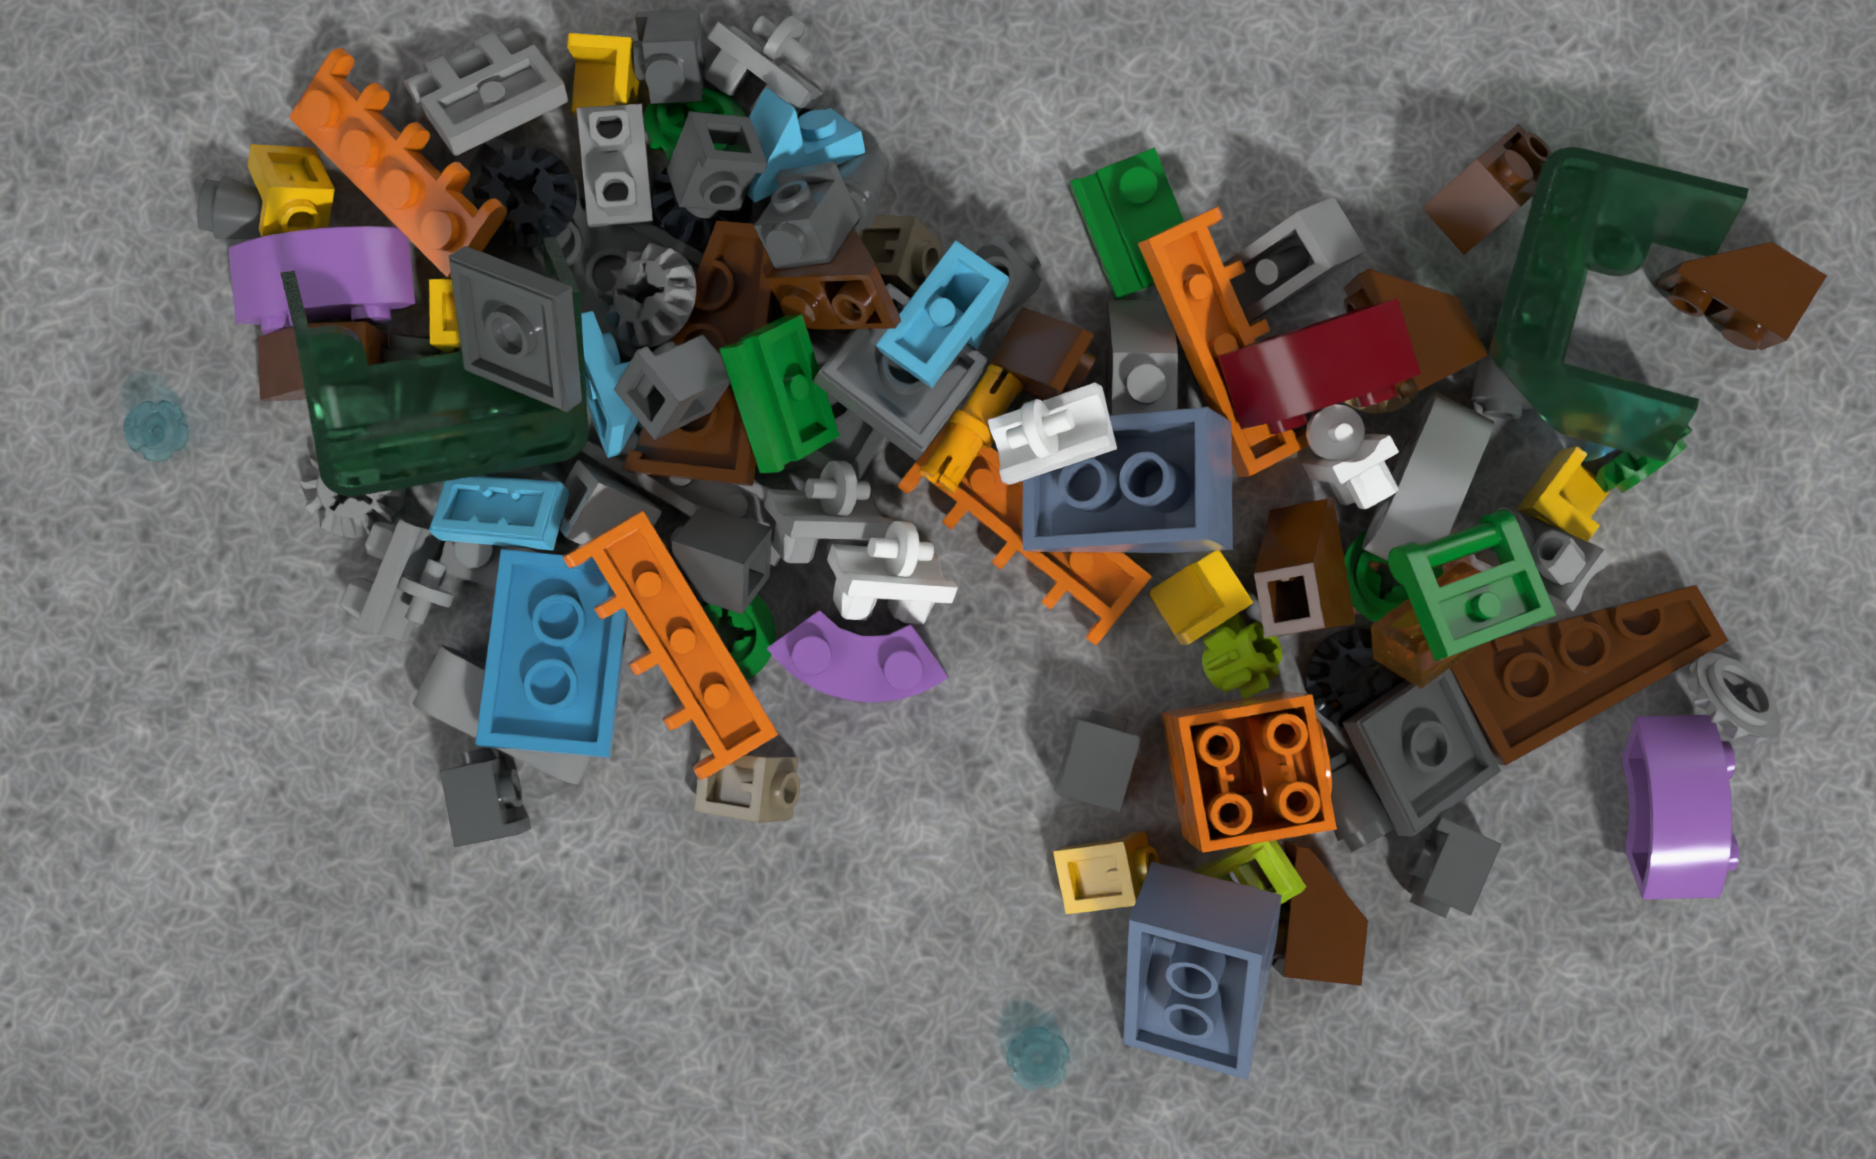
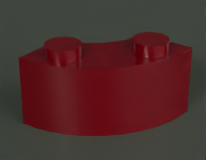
(1320, 366)

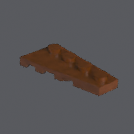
(728, 304)
(1571, 669)

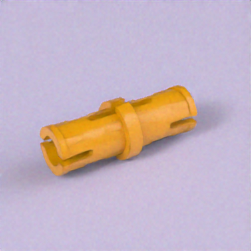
(970, 428)

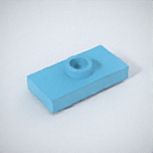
(500, 511)

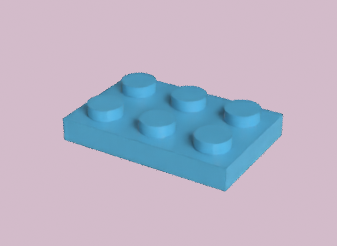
(551, 659)

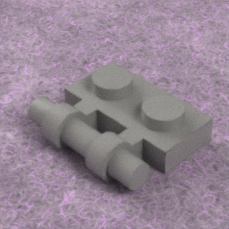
(486, 90)

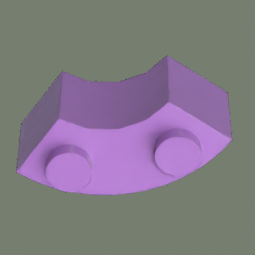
(338, 273)
(858, 665)
(1679, 807)

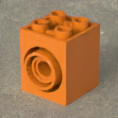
(1249, 770)

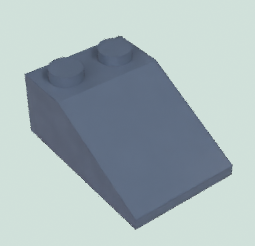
(1153, 494)
(1199, 968)

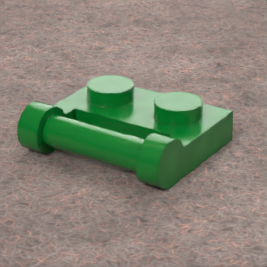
(1478, 605)

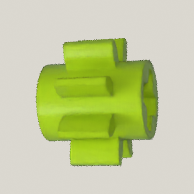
(1241, 657)

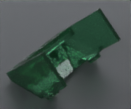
(1600, 218)
(423, 415)

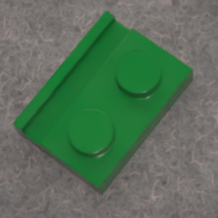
(1122, 208)
(776, 395)

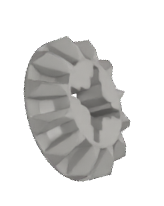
(661, 314)
(353, 517)
(1734, 698)

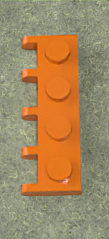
(391, 165)
(1211, 323)
(1096, 579)
(678, 641)

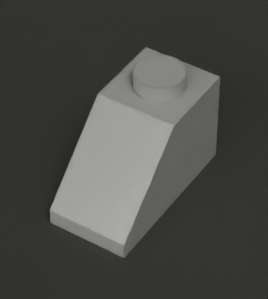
(1294, 257)
(1140, 358)

